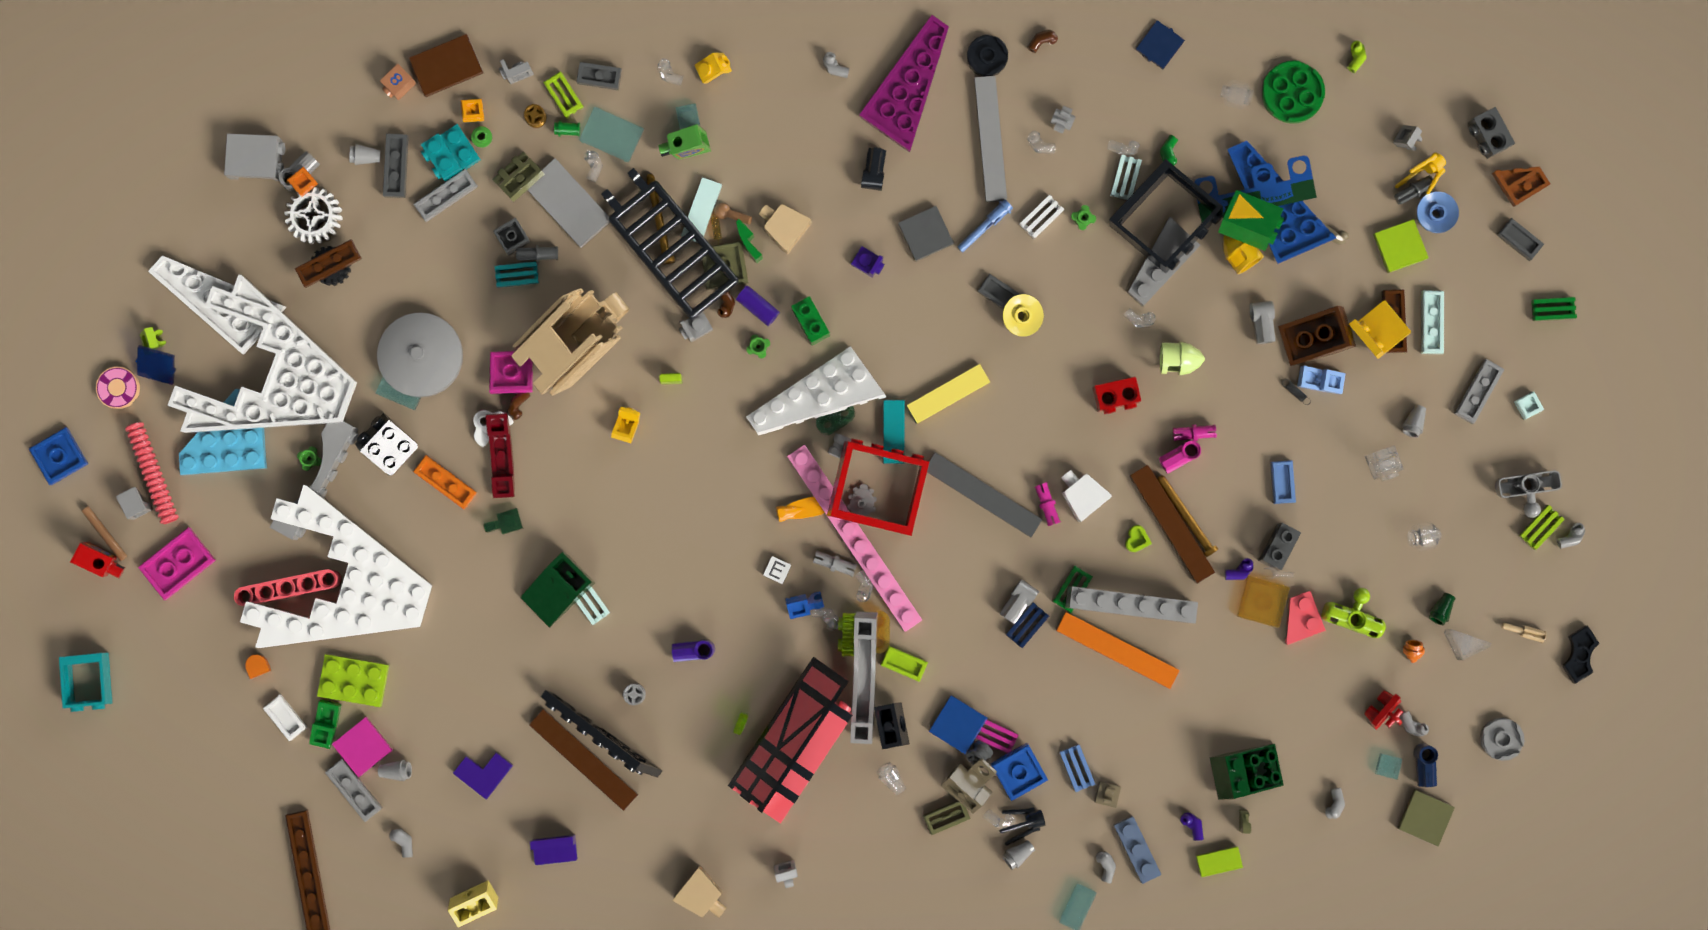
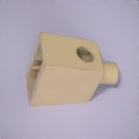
(784, 226)
(700, 895)

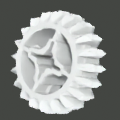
(313, 224)

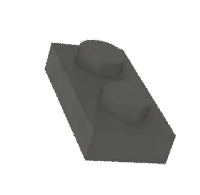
(599, 76)

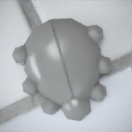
(862, 500)

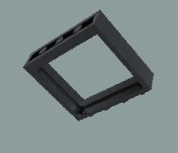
(1140, 195)

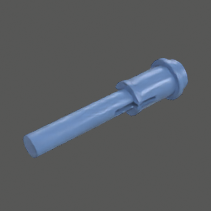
(992, 219)

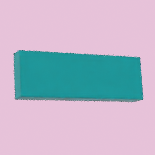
(893, 428)

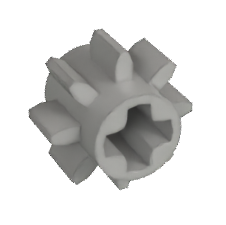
(1063, 119)

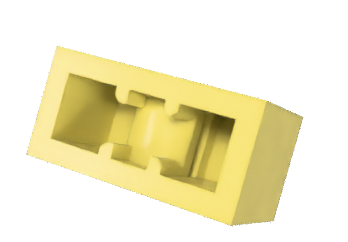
(473, 903)

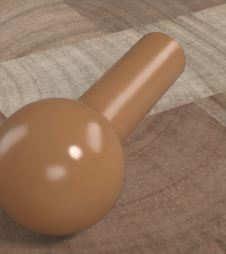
(723, 211)

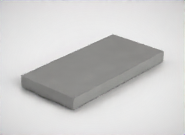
(569, 204)

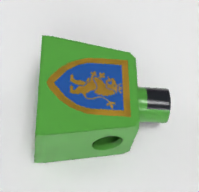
(692, 142)

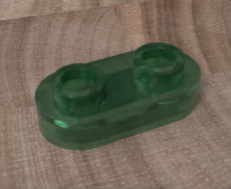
(836, 419)

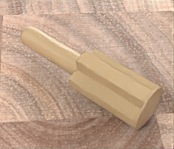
(1526, 632)

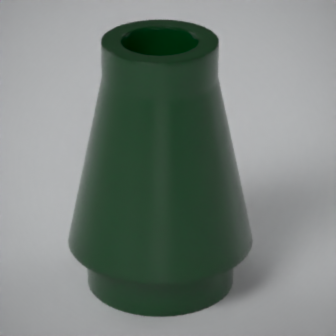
(1442, 609)

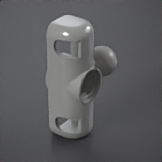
(1516, 487)

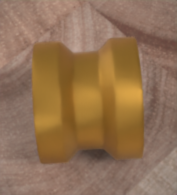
(533, 112)

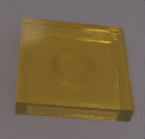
(1263, 601)

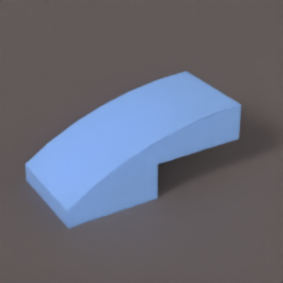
(1321, 380)

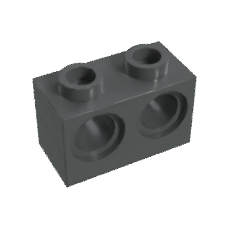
(1496, 130)
(1279, 546)

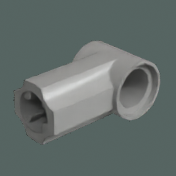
(305, 161)
(1263, 315)
(1021, 598)

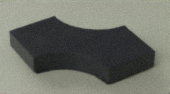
(1582, 646)

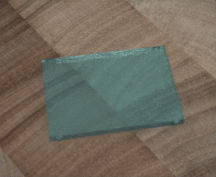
(611, 134)

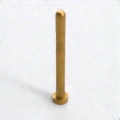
(659, 220)
(1187, 516)

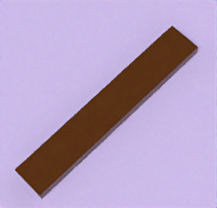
(1172, 524)
(583, 759)
(307, 871)

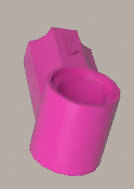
(1178, 457)

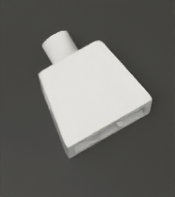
(1083, 495)

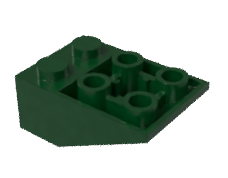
(557, 589)
(1246, 772)

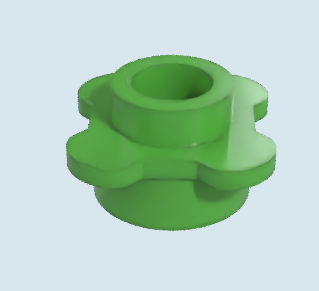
(1083, 223)
(756, 340)
(303, 457)

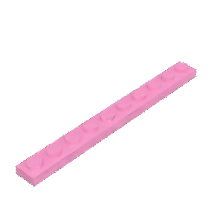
(856, 541)

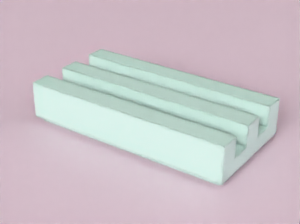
(1130, 160)
(599, 616)

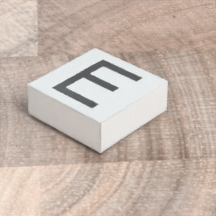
(777, 570)

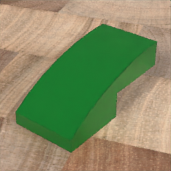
(746, 236)
(325, 724)

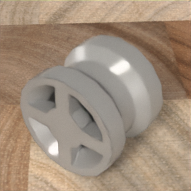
(633, 692)

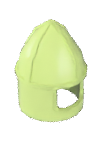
(1179, 358)

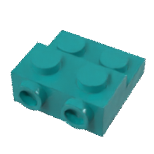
(449, 153)

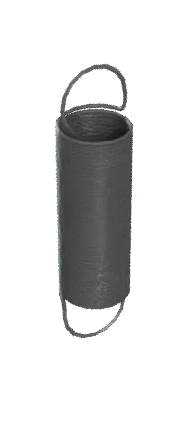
(1296, 392)

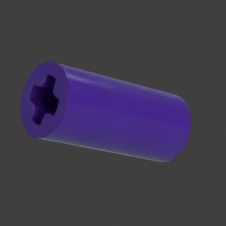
(757, 305)

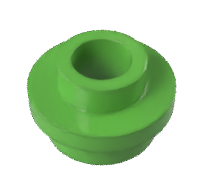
(481, 143)

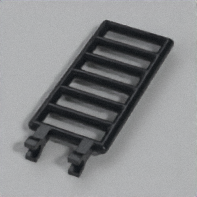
(653, 265)

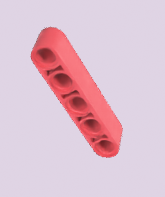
(297, 583)

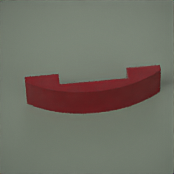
(501, 455)

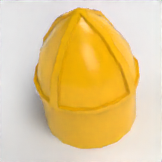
(1240, 254)

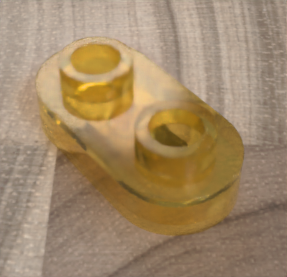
(883, 632)

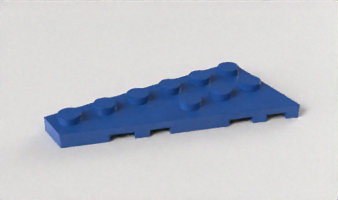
(1300, 227)

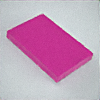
(177, 563)

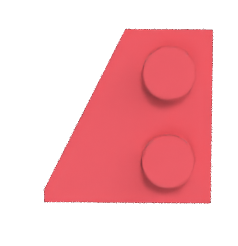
(1302, 618)

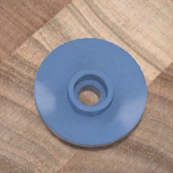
(1444, 205)

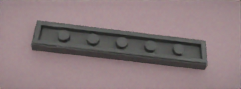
(983, 495)

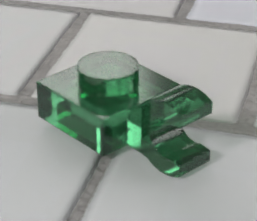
(507, 521)

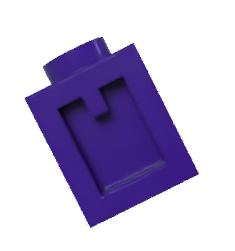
(868, 262)

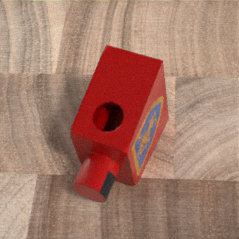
(88, 557)

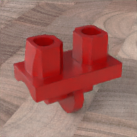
(1378, 717)

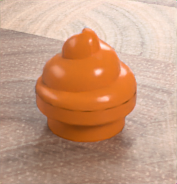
(1413, 650)

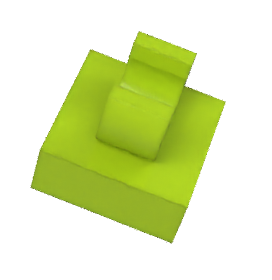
(149, 339)

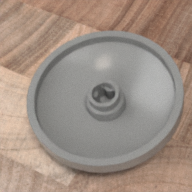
(420, 355)

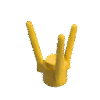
(1431, 165)

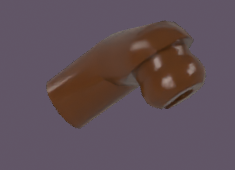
(1042, 37)
(515, 403)

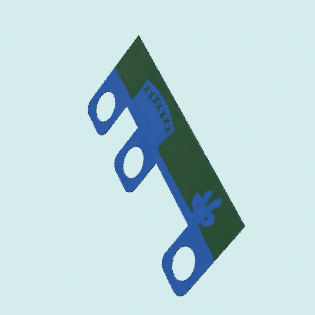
(1297, 189)

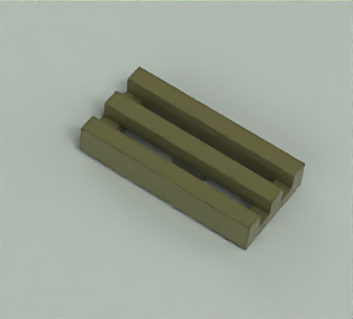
(929, 823)

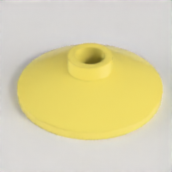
(1032, 313)

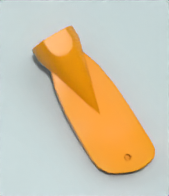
(799, 509)

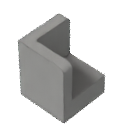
(133, 504)

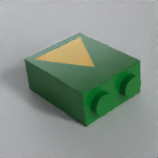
(1251, 220)

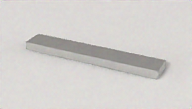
(990, 138)

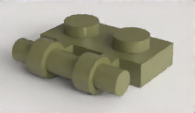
(521, 179)

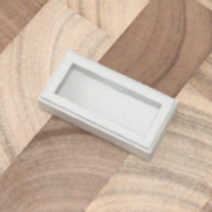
(285, 717)

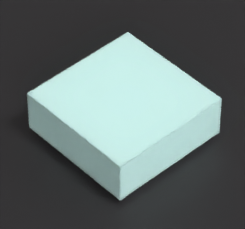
(1529, 405)

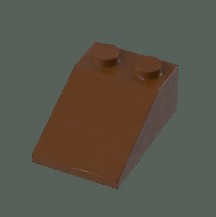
(1317, 335)

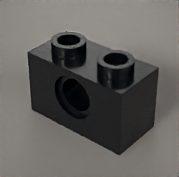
(891, 725)

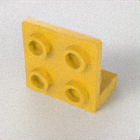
(1380, 329)

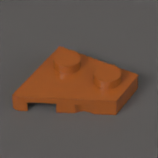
(1521, 183)

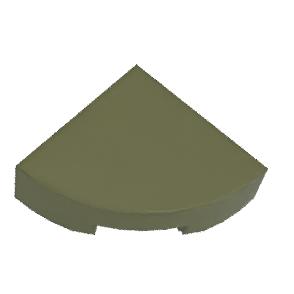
(1244, 825)

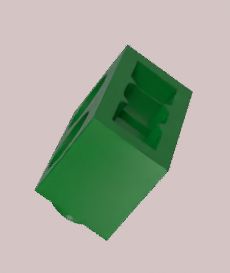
(810, 321)

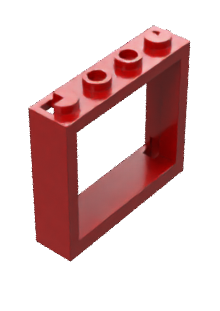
(895, 454)

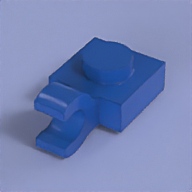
(801, 605)

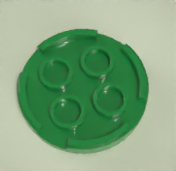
(1293, 92)

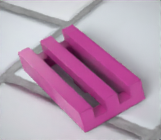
(1011, 742)

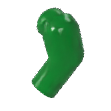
(1166, 150)

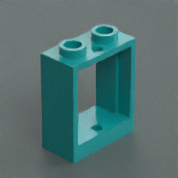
(67, 682)

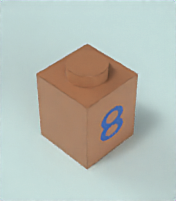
(397, 82)

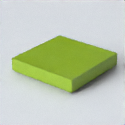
(1400, 246)

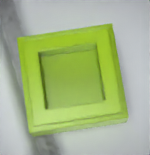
(671, 378)

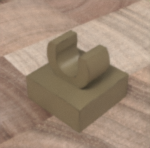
(1107, 794)

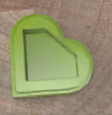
(1137, 539)

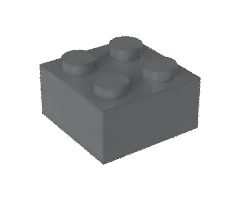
(511, 236)

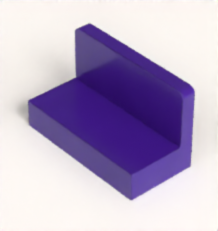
(554, 849)

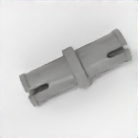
(834, 563)

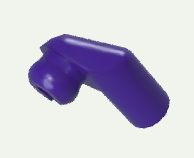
(1241, 571)
(1193, 823)

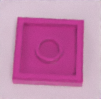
(508, 376)
(362, 747)

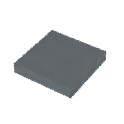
(926, 233)

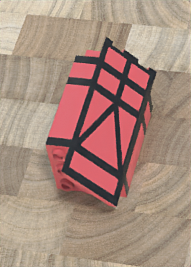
(794, 742)

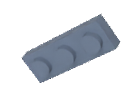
(1137, 849)

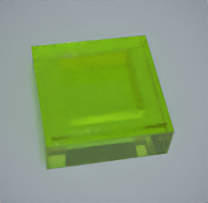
(741, 722)

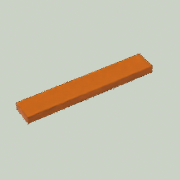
(1117, 650)

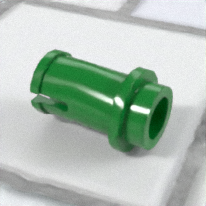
(566, 129)

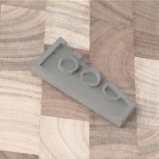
(1150, 276)

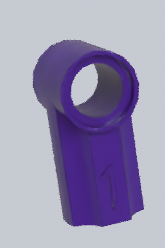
(691, 651)

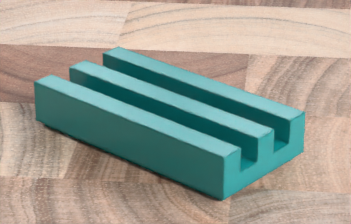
(498, 276)

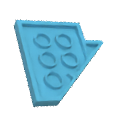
(224, 449)

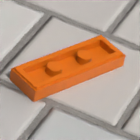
(445, 482)

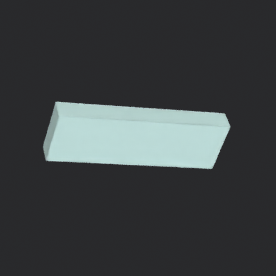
(703, 205)
(1432, 322)

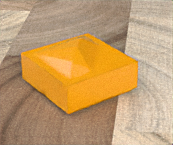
(472, 110)

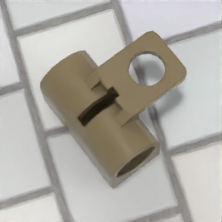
(969, 785)

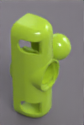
(1365, 621)

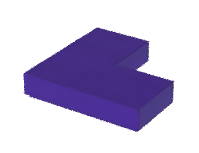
(483, 780)

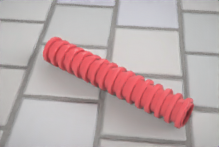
(152, 474)

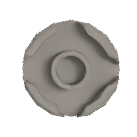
(1502, 739)

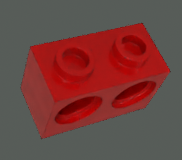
(1115, 390)

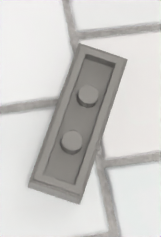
(445, 195)
(1479, 391)
(353, 790)

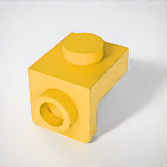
(712, 67)
(626, 424)

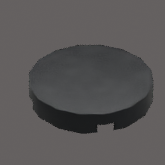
(987, 55)

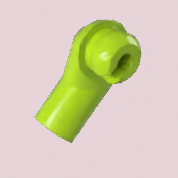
(1358, 55)

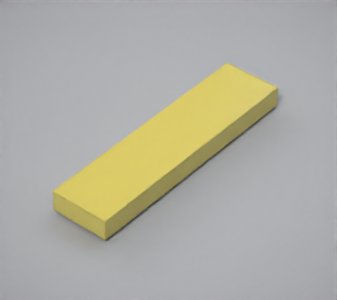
(948, 394)

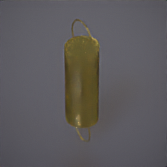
(716, 227)

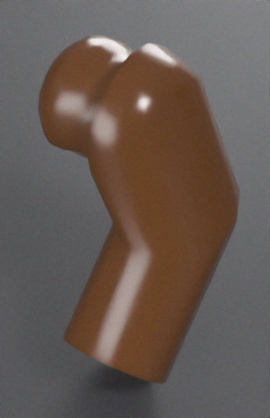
(727, 305)

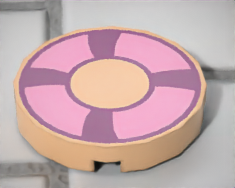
(117, 387)

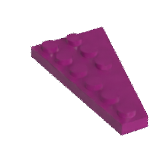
(903, 94)

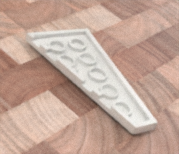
(193, 289)
(824, 391)

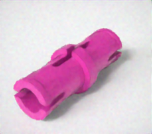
(1194, 432)
(1047, 504)

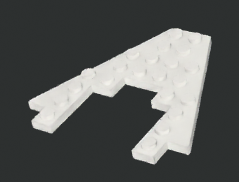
(301, 384)
(376, 590)

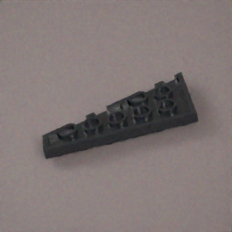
(601, 737)

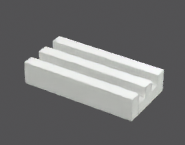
(1054, 204)

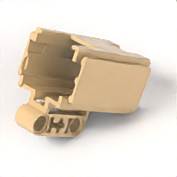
(570, 338)

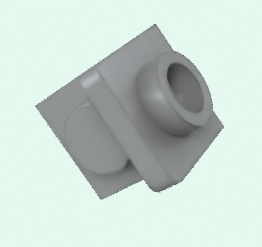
(518, 71)
(695, 327)

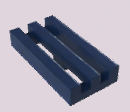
(1039, 611)

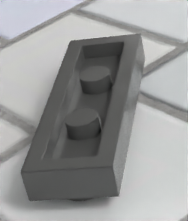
(395, 165)

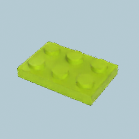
(353, 680)

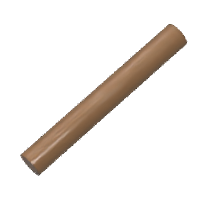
(100, 528)

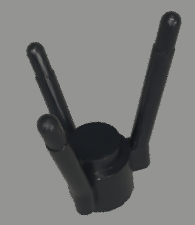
(1033, 820)

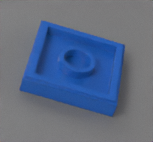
(58, 456)
(958, 724)
(1019, 771)

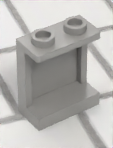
(253, 156)

